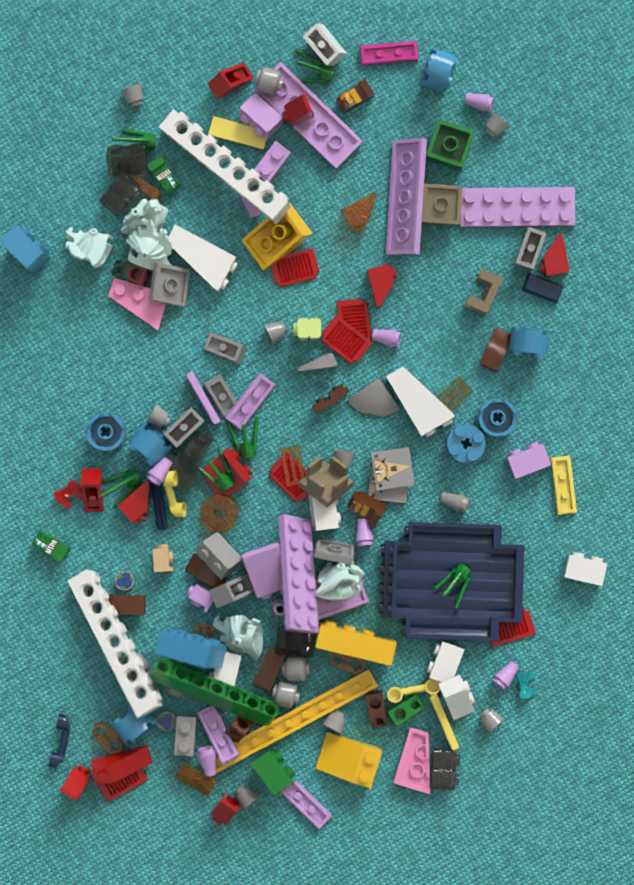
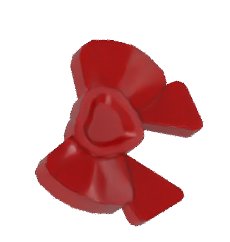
(62, 496)

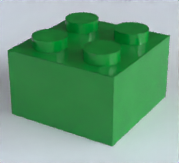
(449, 145)
(273, 771)

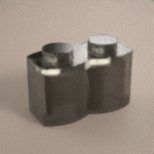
(120, 194)
(294, 643)
(444, 769)

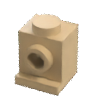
(162, 558)

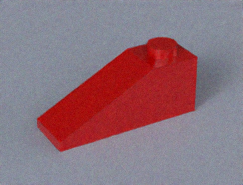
(119, 765)

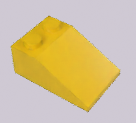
(273, 241)
(349, 759)

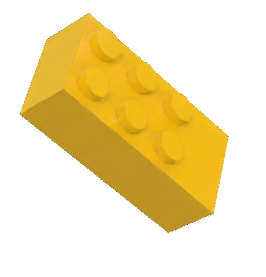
(355, 643)

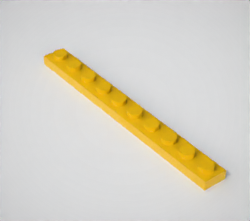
(301, 716)

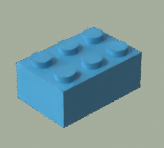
(26, 249)
(190, 648)

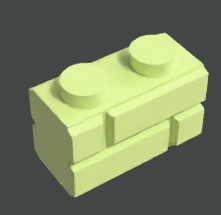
(308, 329)

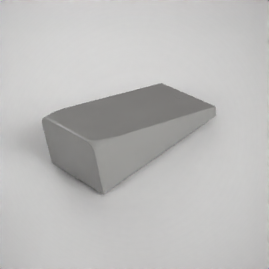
(225, 348)
(323, 362)
(220, 393)

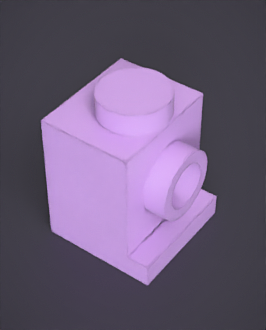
(200, 596)

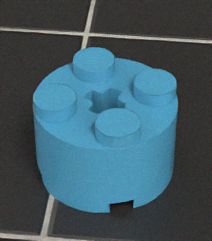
(438, 69)
(529, 341)
(497, 406)
(95, 430)
(475, 438)
(151, 444)
(132, 727)

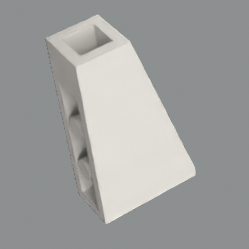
(205, 258)
(421, 405)

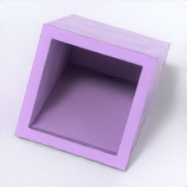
(265, 570)

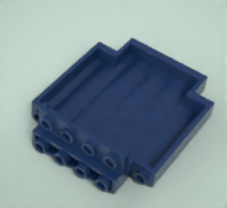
(429, 555)

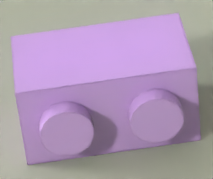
(260, 116)
(272, 162)
(528, 460)

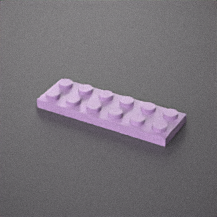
(324, 130)
(406, 197)
(518, 207)
(298, 574)

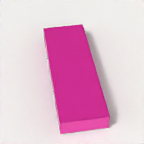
(389, 53)

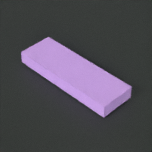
(203, 398)
(250, 401)
(215, 730)
(307, 804)

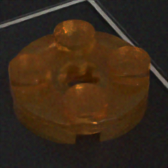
(208, 512)

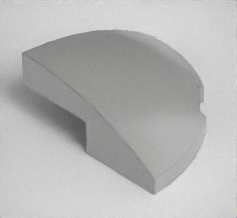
(374, 400)

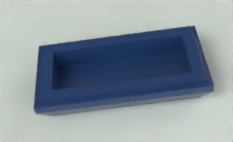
(542, 288)

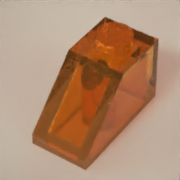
(359, 213)

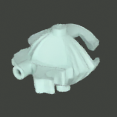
(145, 209)
(150, 245)
(89, 246)
(338, 580)
(241, 634)

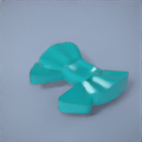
(522, 678)

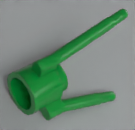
(324, 72)
(145, 139)
(246, 448)
(131, 479)
(224, 480)
(459, 575)

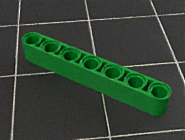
(214, 692)

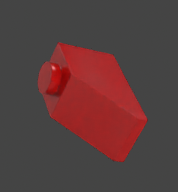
(230, 80)
(297, 110)
(555, 259)
(381, 282)
(91, 489)
(137, 503)
(76, 782)
(225, 809)

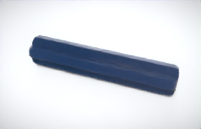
(159, 507)

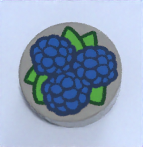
(124, 580)
(166, 720)

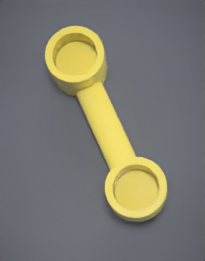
(178, 509)
(395, 693)

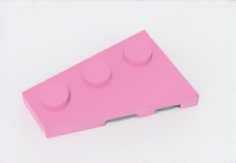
(136, 300)
(414, 762)

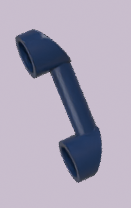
(62, 724)

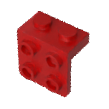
(241, 472)

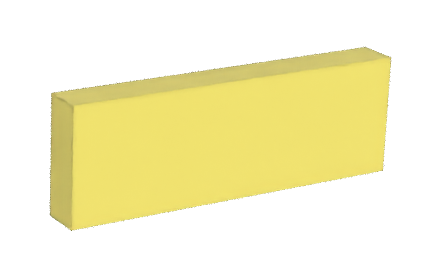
(236, 133)
(563, 485)
(444, 721)

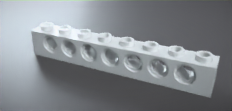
(176, 121)
(114, 655)

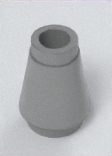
(455, 501)

